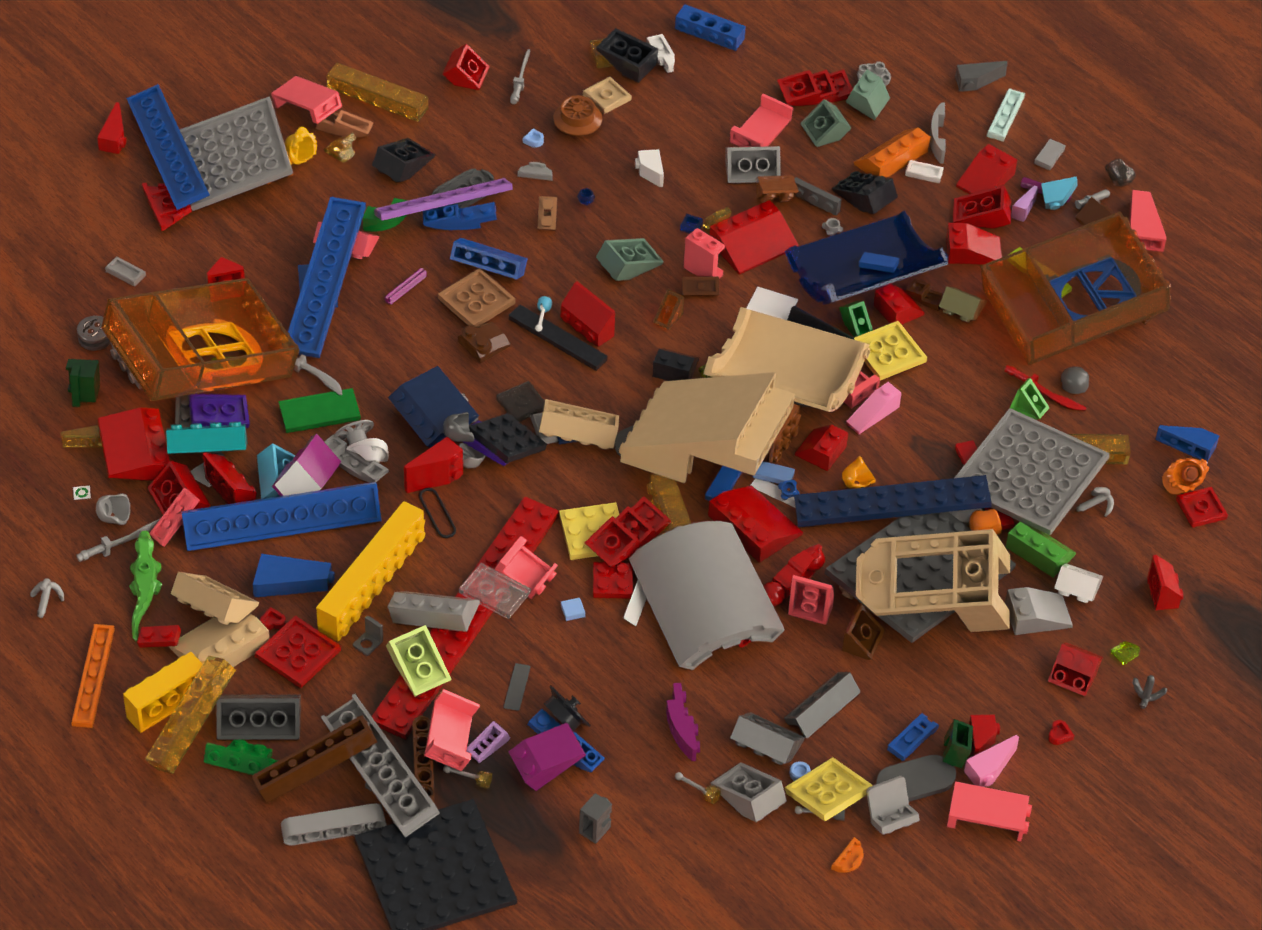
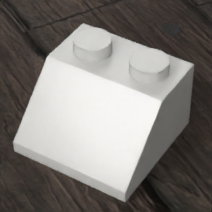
(1078, 583)

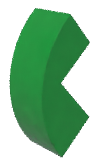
(374, 224)

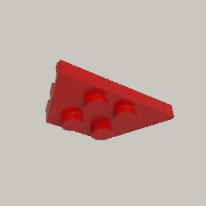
(163, 206)

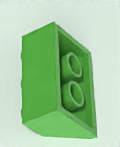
(1038, 548)

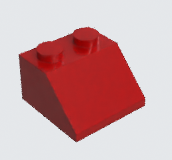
(466, 68)
(896, 304)
(823, 446)
(1164, 584)

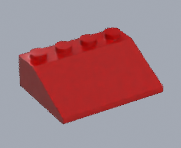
(753, 237)
(133, 444)
(756, 521)

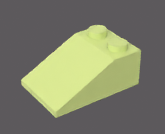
(418, 660)

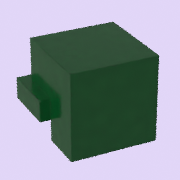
(83, 380)

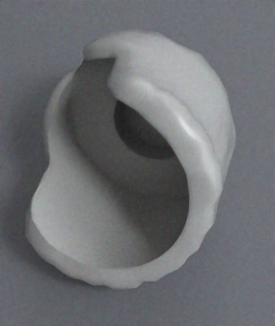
(118, 504)

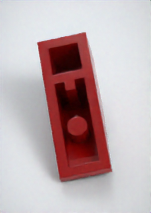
(111, 136)

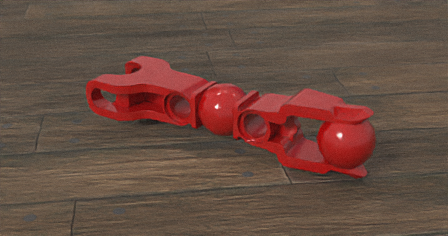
(801, 565)

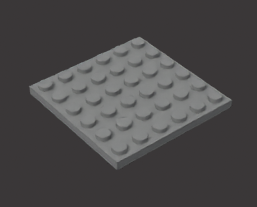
(238, 151)
(1034, 470)

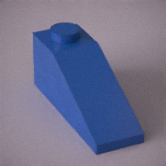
(1189, 440)

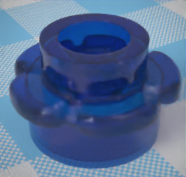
(586, 196)

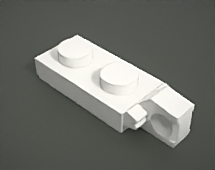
(665, 53)

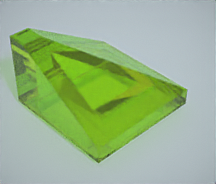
(1126, 652)

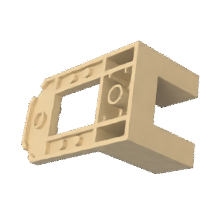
(976, 566)

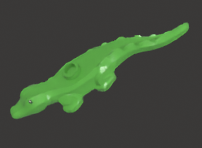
(145, 579)

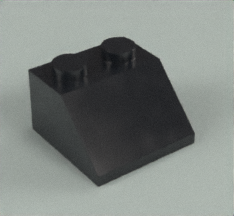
(673, 365)

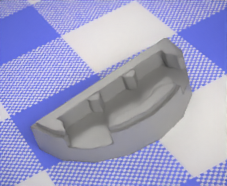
(535, 170)

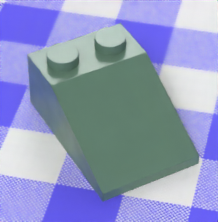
(628, 258)

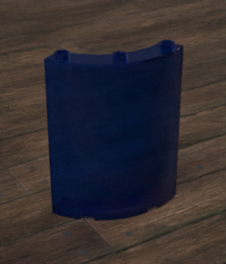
(831, 265)

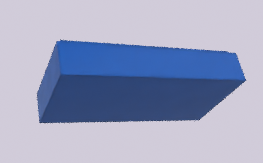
(879, 262)

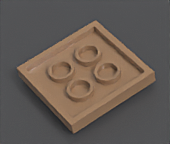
(476, 298)

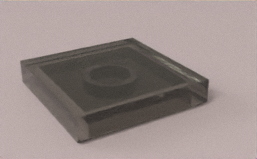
(521, 401)

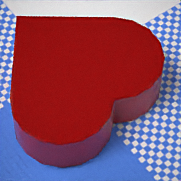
(273, 619)
(1060, 733)

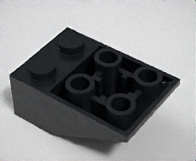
(866, 191)

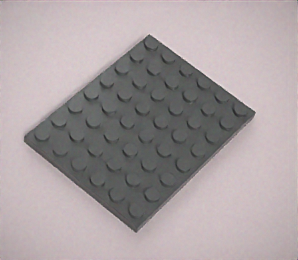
(912, 573)

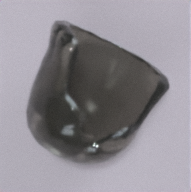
(1120, 173)

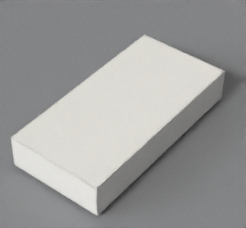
(924, 171)

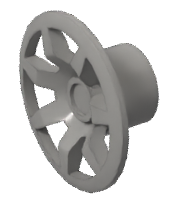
(354, 434)

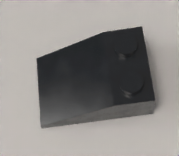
(629, 54)
(401, 159)

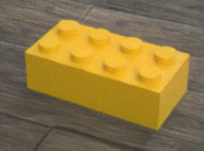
(160, 693)

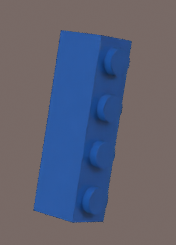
(488, 258)

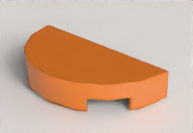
(850, 857)

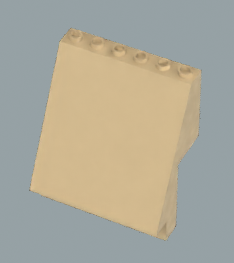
(708, 418)

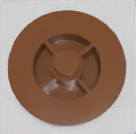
(577, 116)

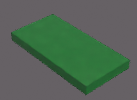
(319, 410)

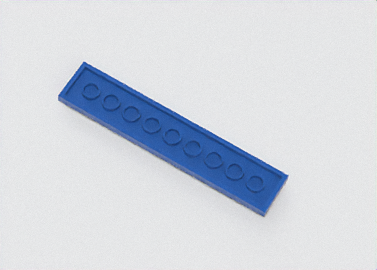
(168, 147)
(325, 275)
(281, 516)

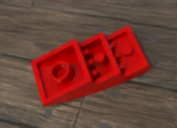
(812, 89)
(627, 532)

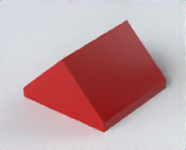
(224, 271)

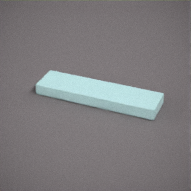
(1005, 115)

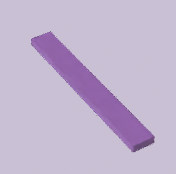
(443, 199)

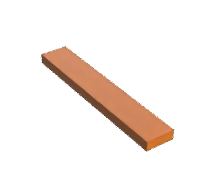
(93, 676)

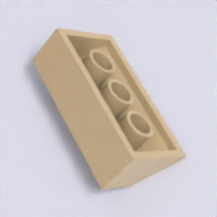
(579, 424)
(212, 597)

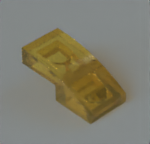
(716, 217)

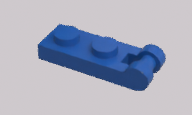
(912, 737)

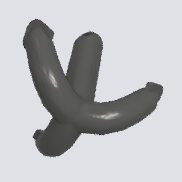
(1146, 695)

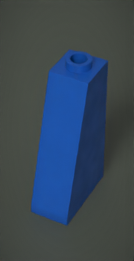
(290, 576)

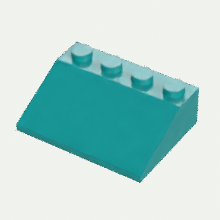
(206, 438)

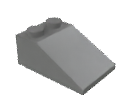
(1036, 610)
(750, 791)

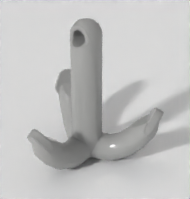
(1103, 494)
(46, 585)

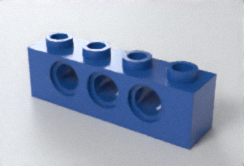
(710, 27)

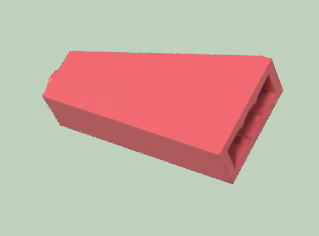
(1146, 221)

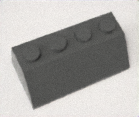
(258, 717)

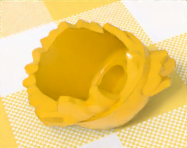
(301, 146)

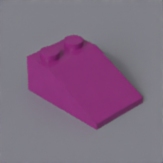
(546, 755)

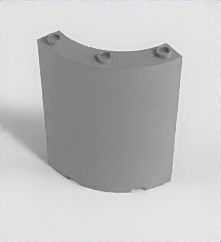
(704, 591)

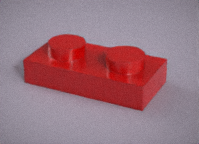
(159, 636)

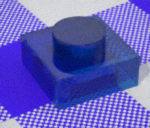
(690, 223)

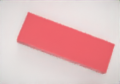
(172, 517)

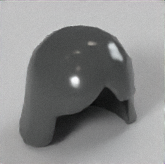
(457, 428)

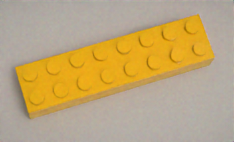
(370, 571)

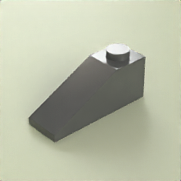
(978, 75)

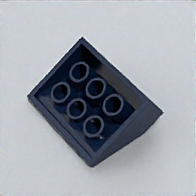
(428, 402)

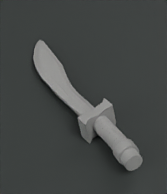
(519, 82)
(326, 379)
(106, 544)

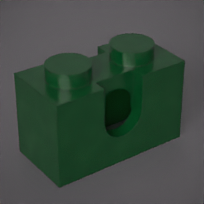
(958, 743)

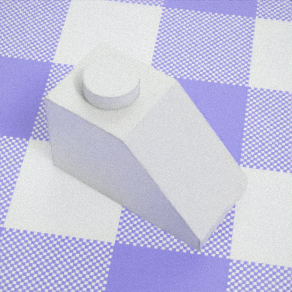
(650, 166)

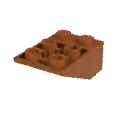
(775, 187)
(783, 439)

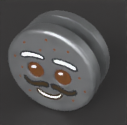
(91, 334)

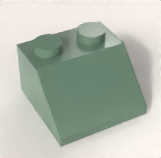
(869, 95)
(825, 124)

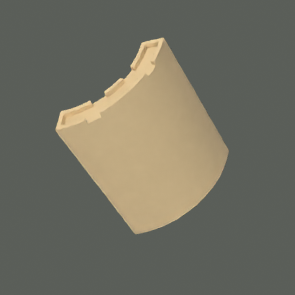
(806, 360)

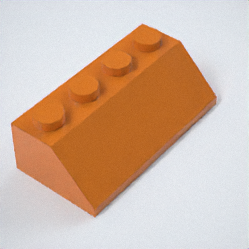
(895, 153)

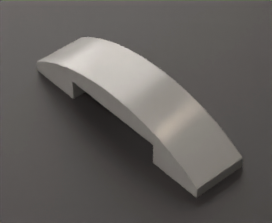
(938, 145)
(354, 463)

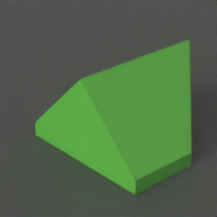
(1029, 401)

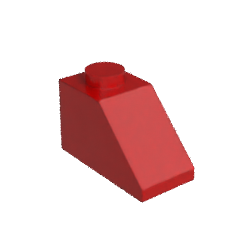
(983, 732)

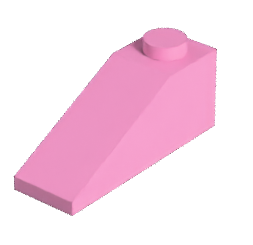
(876, 407)
(987, 765)

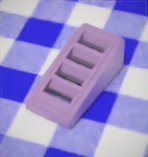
(1023, 206)
(488, 733)

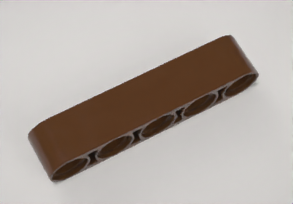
(425, 770)

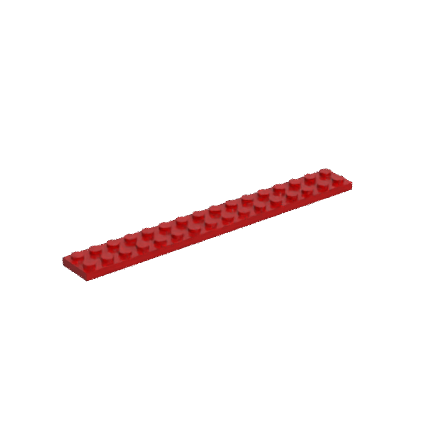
(400, 706)

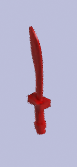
(1064, 401)

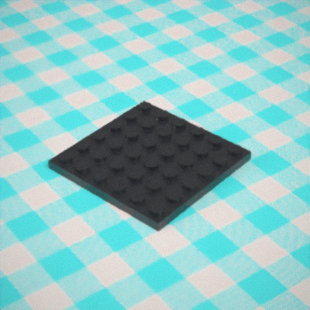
(437, 872)

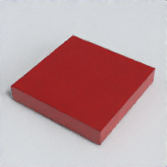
(1201, 507)

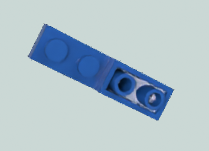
(453, 218)
(543, 721)

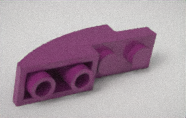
(681, 724)

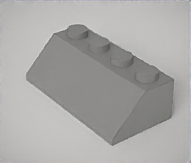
(432, 610)

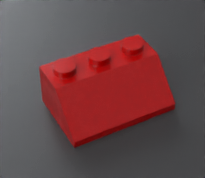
(588, 314)
(226, 480)
(171, 482)

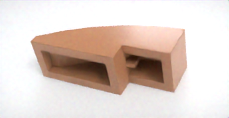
(345, 124)

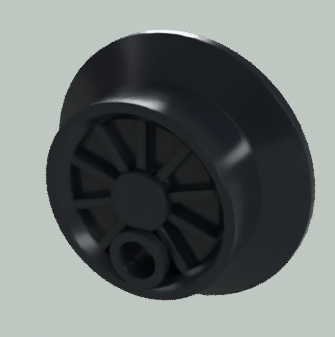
(565, 709)

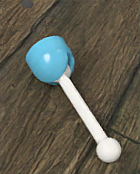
(545, 307)

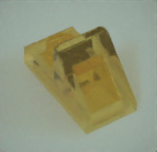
(342, 148)

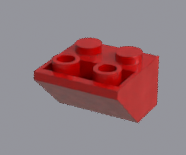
(1075, 668)

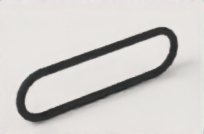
(430, 516)

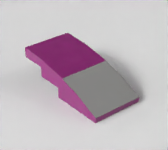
(308, 469)

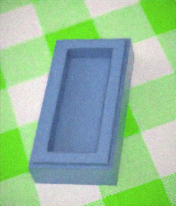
(774, 473)

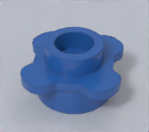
(783, 486)

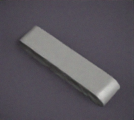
(332, 824)

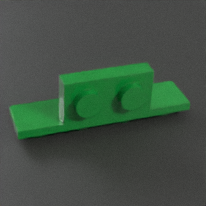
(239, 756)

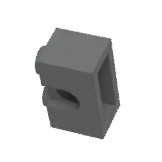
(595, 818)

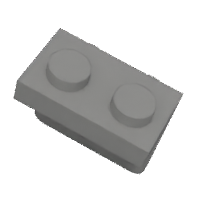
(890, 805)

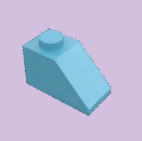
(1058, 192)

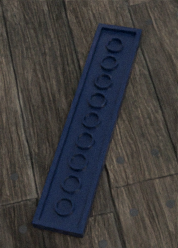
(892, 501)

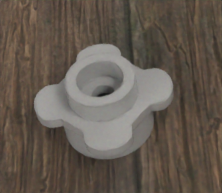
(832, 226)

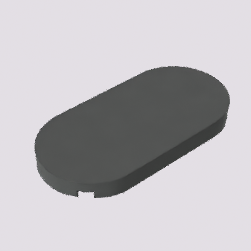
(465, 179)
(922, 775)

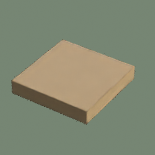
(607, 95)

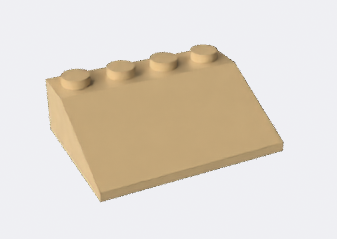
(230, 642)

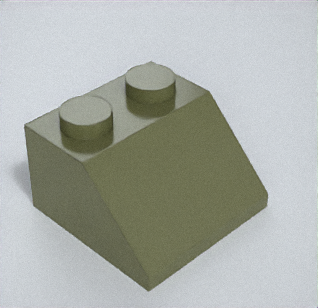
(962, 303)

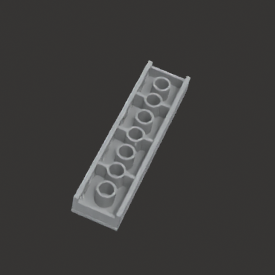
(386, 773)

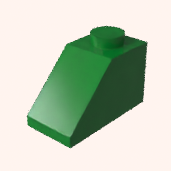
(856, 318)

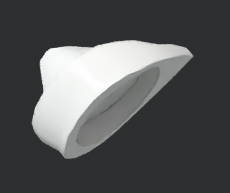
(371, 449)

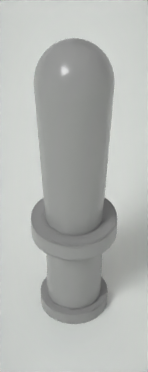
(1099, 196)

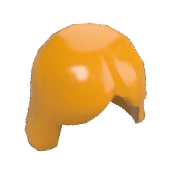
(857, 472)

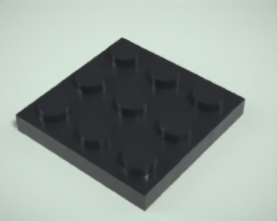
(507, 438)

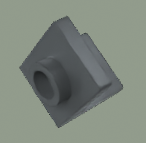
(372, 633)

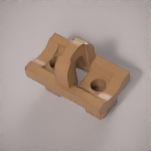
(547, 203)

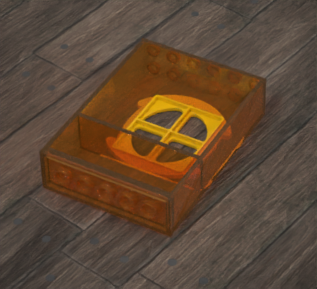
(155, 329)

